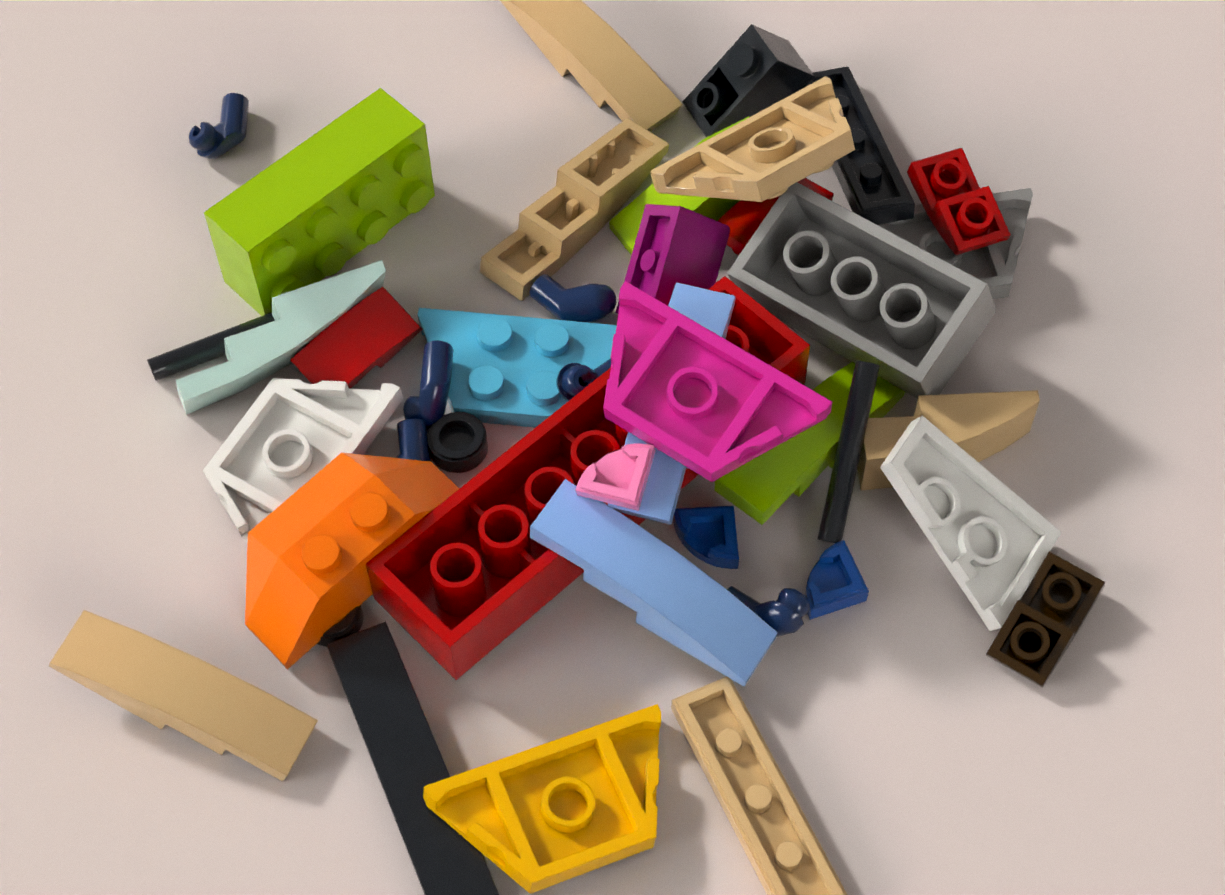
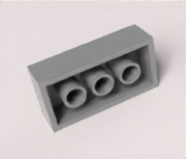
(863, 291)

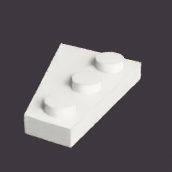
(971, 519)

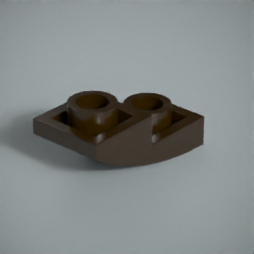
(1046, 619)

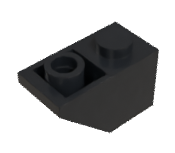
(747, 80)

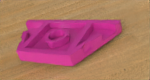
(698, 391)

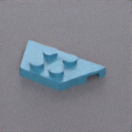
(511, 363)

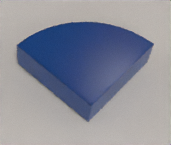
(709, 534)
(834, 582)

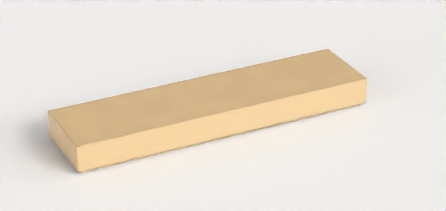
(754, 792)

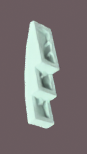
(270, 347)

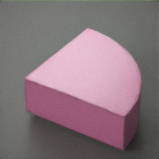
(618, 476)

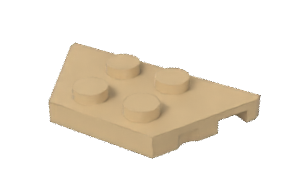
(764, 151)

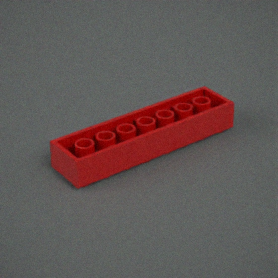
(470, 565)

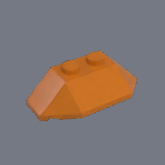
(315, 546)

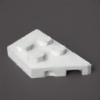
(289, 439)

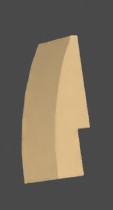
(974, 421)

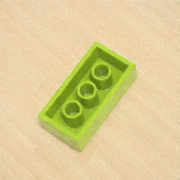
(322, 201)

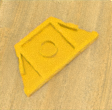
(560, 803)

